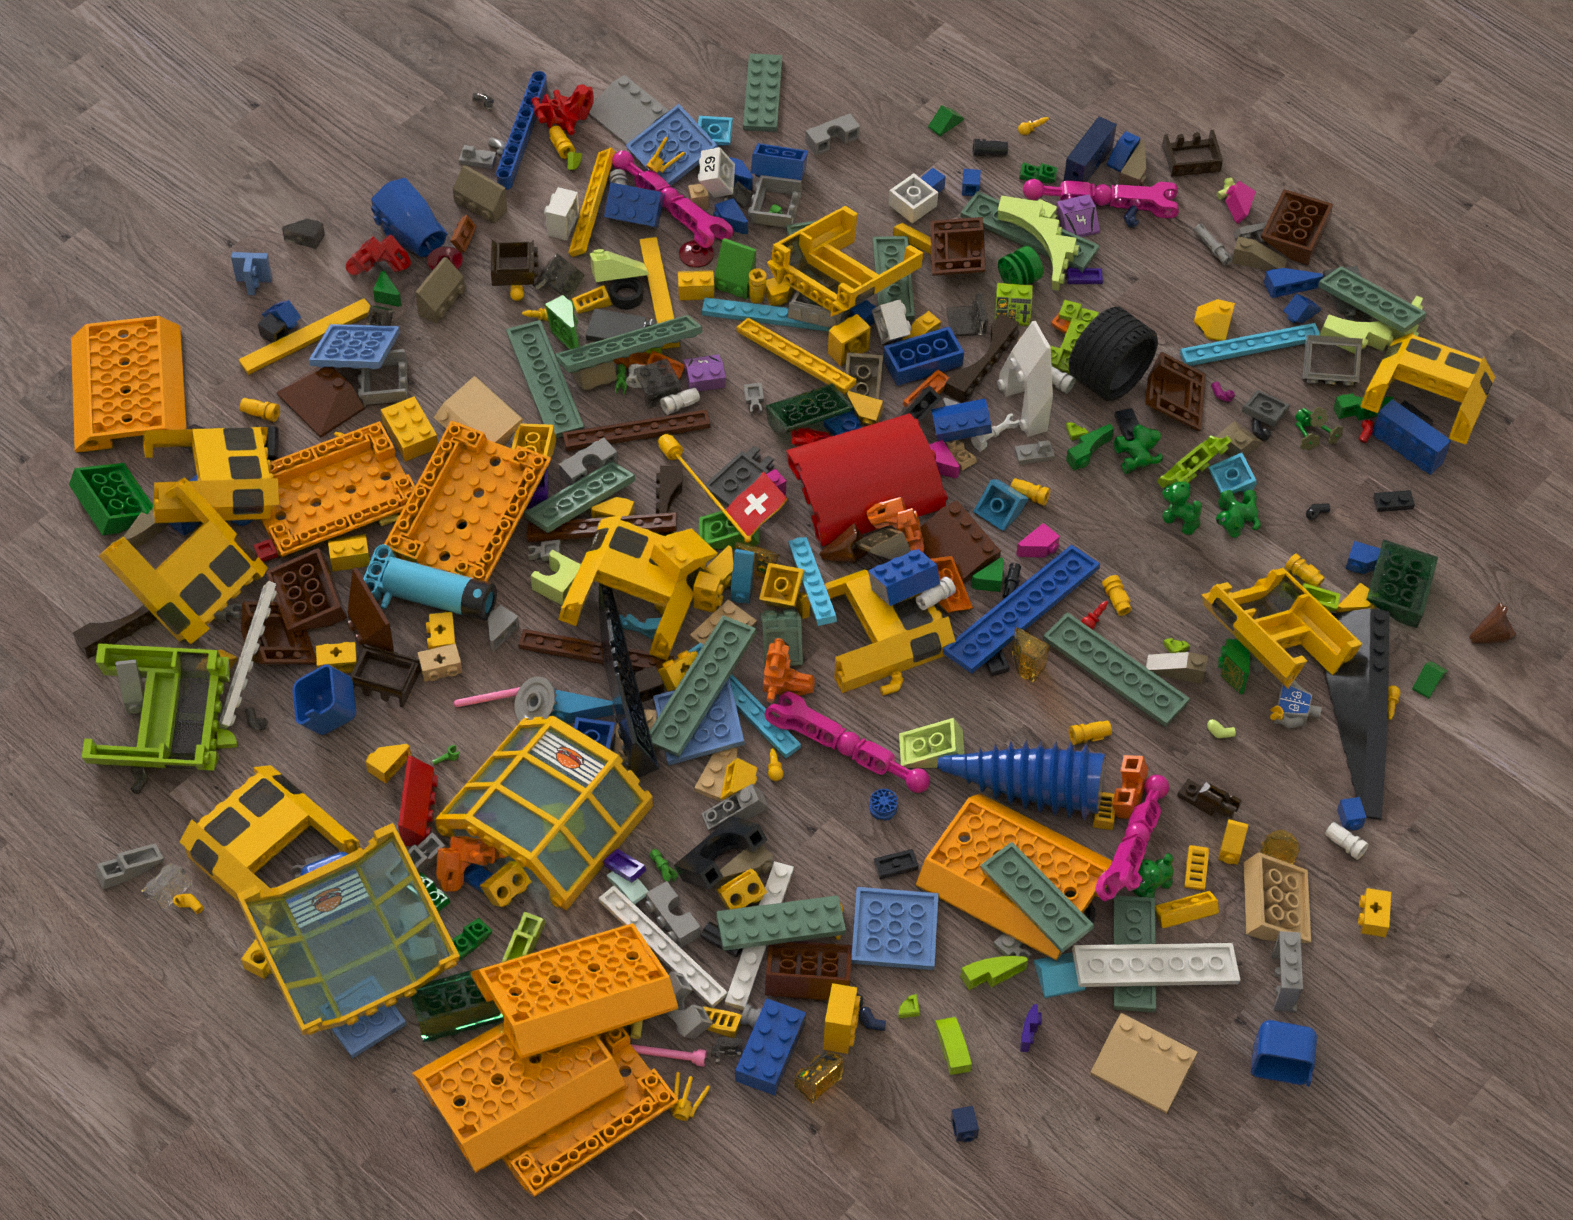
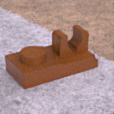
(463, 233)

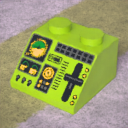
(1014, 302)

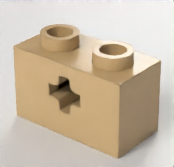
(440, 662)

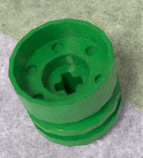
(1021, 267)

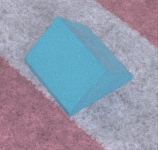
(1057, 976)

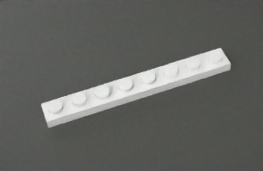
(250, 647)
(664, 947)
(752, 956)

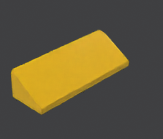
(914, 237)
(1186, 909)

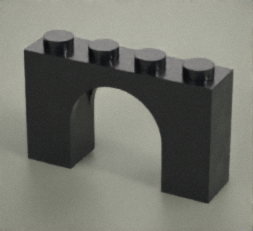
(698, 865)

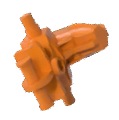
(900, 518)
(779, 675)
(462, 853)

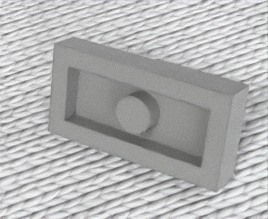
(477, 158)
(1248, 231)
(1034, 452)

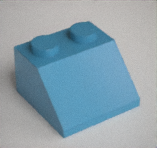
(1000, 504)

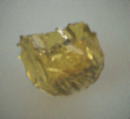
(1281, 846)

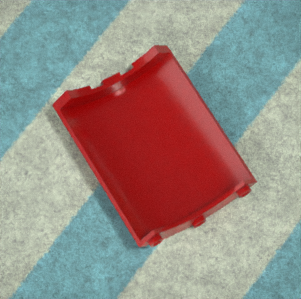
(863, 468)

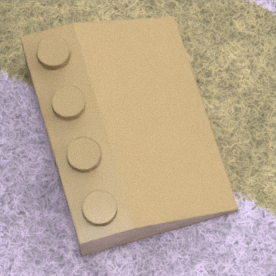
(481, 410)
(1276, 898)
(1144, 1063)

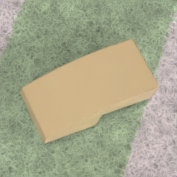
(961, 455)

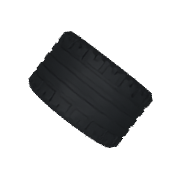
(1113, 353)

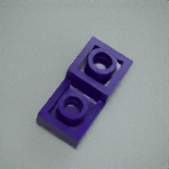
(1031, 1023)

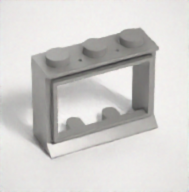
(779, 185)
(813, 313)
(395, 357)
(1348, 380)
(1289, 952)

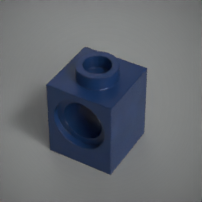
(964, 1124)

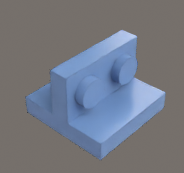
(251, 269)

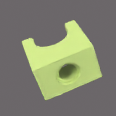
(557, 585)

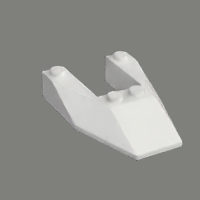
(1030, 371)

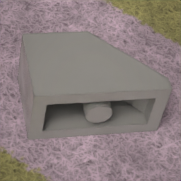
(501, 626)

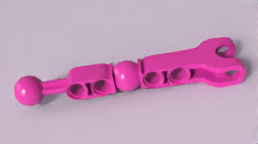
(1120, 196)
(688, 213)
(831, 734)
(1130, 852)

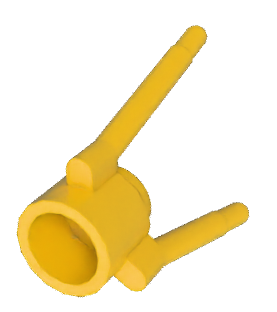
(656, 163)
(683, 1108)

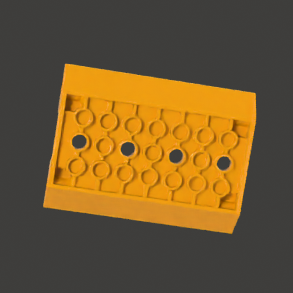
(151, 375)
(324, 476)
(447, 498)
(956, 872)
(583, 1000)
(528, 1100)
(597, 1128)

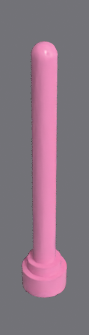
(486, 697)
(697, 1057)

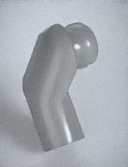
(497, 144)

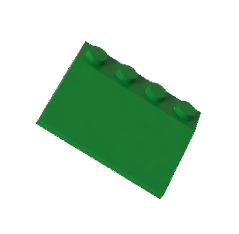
(110, 496)

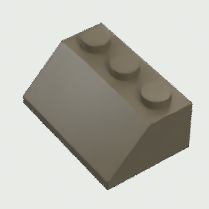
(480, 194)
(439, 291)
(885, 543)

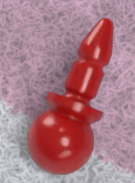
(1092, 619)

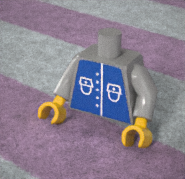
(1294, 707)

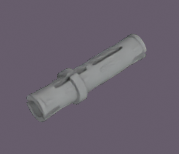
(1216, 248)

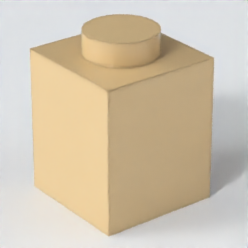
(699, 195)

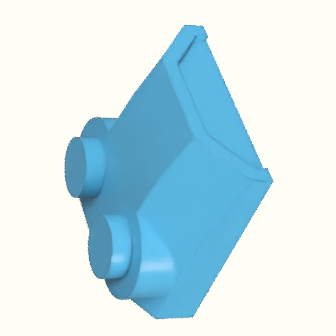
(717, 128)
(1233, 474)

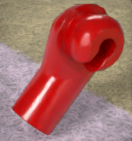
(1368, 426)

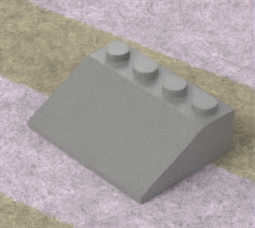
(626, 109)

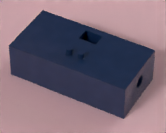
(1090, 151)

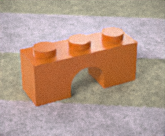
(1134, 774)

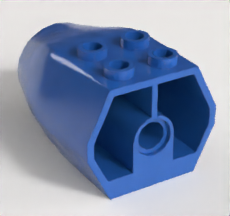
(407, 217)

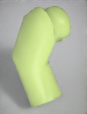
(1222, 193)
(1219, 731)

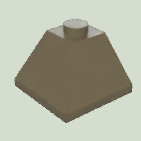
(1242, 440)

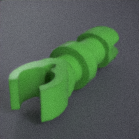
(621, 378)
(663, 865)

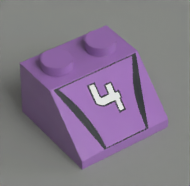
(1078, 216)
(705, 372)

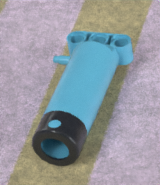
(428, 586)

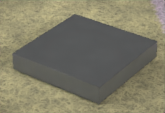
(1265, 408)

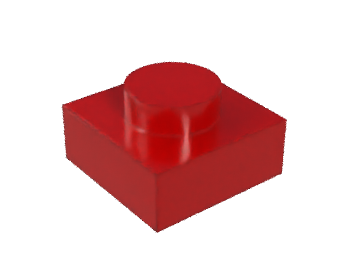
(265, 550)

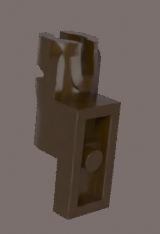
(1209, 798)

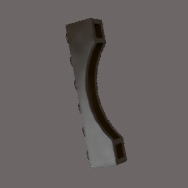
(963, 381)
(670, 488)
(111, 632)

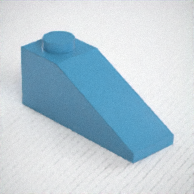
(742, 576)
(575, 705)

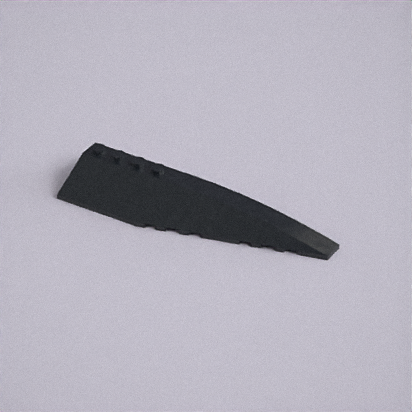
(624, 689)
(1361, 704)

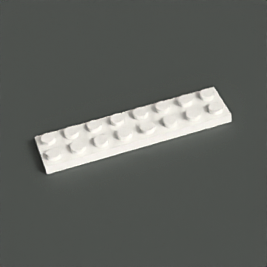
(1155, 964)

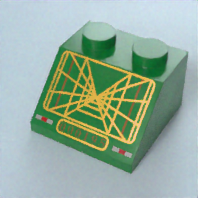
(1235, 664)

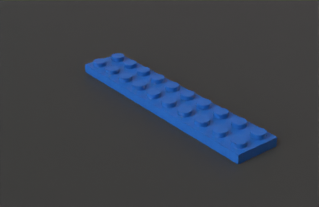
(1021, 608)

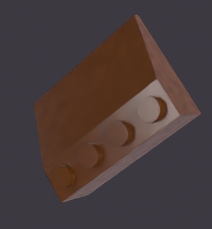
(1297, 225)
(958, 535)
(307, 593)
(806, 969)

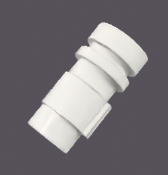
(1062, 380)
(681, 400)
(935, 594)
(1345, 839)

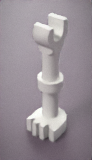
(980, 443)

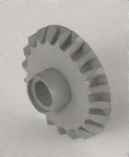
(535, 699)

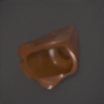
(842, 547)
(1494, 627)

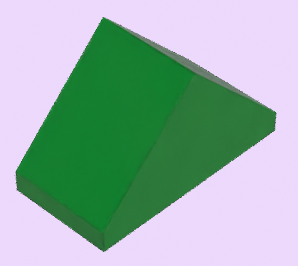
(944, 120)
(386, 292)
(989, 577)
(1429, 679)

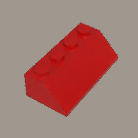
(417, 802)

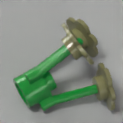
(1308, 418)

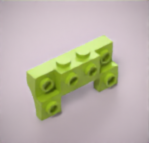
(1079, 320)
(1195, 460)

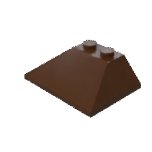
(957, 246)
(1176, 390)
(322, 399)
(366, 616)
(276, 643)

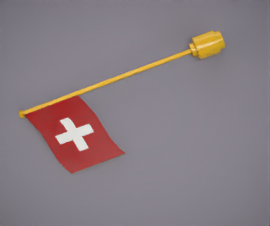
(750, 507)

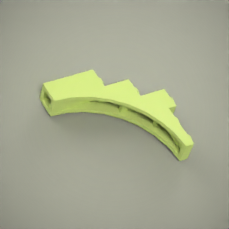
(1030, 216)
(1373, 333)

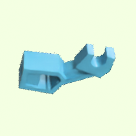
(648, 628)

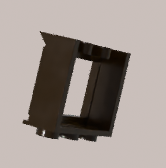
(1195, 167)
(514, 276)
(392, 658)

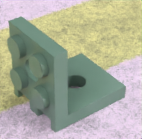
(785, 626)

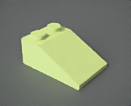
(612, 266)
(926, 744)

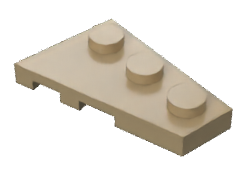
(712, 778)

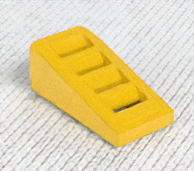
(596, 293)
(1101, 822)
(1198, 855)
(728, 1017)

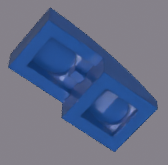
(476, 875)

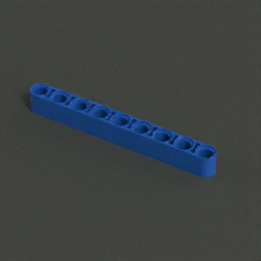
(521, 131)

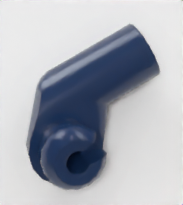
(1129, 217)
(869, 1021)

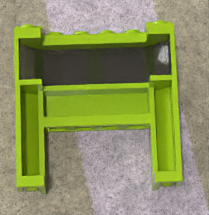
(176, 710)

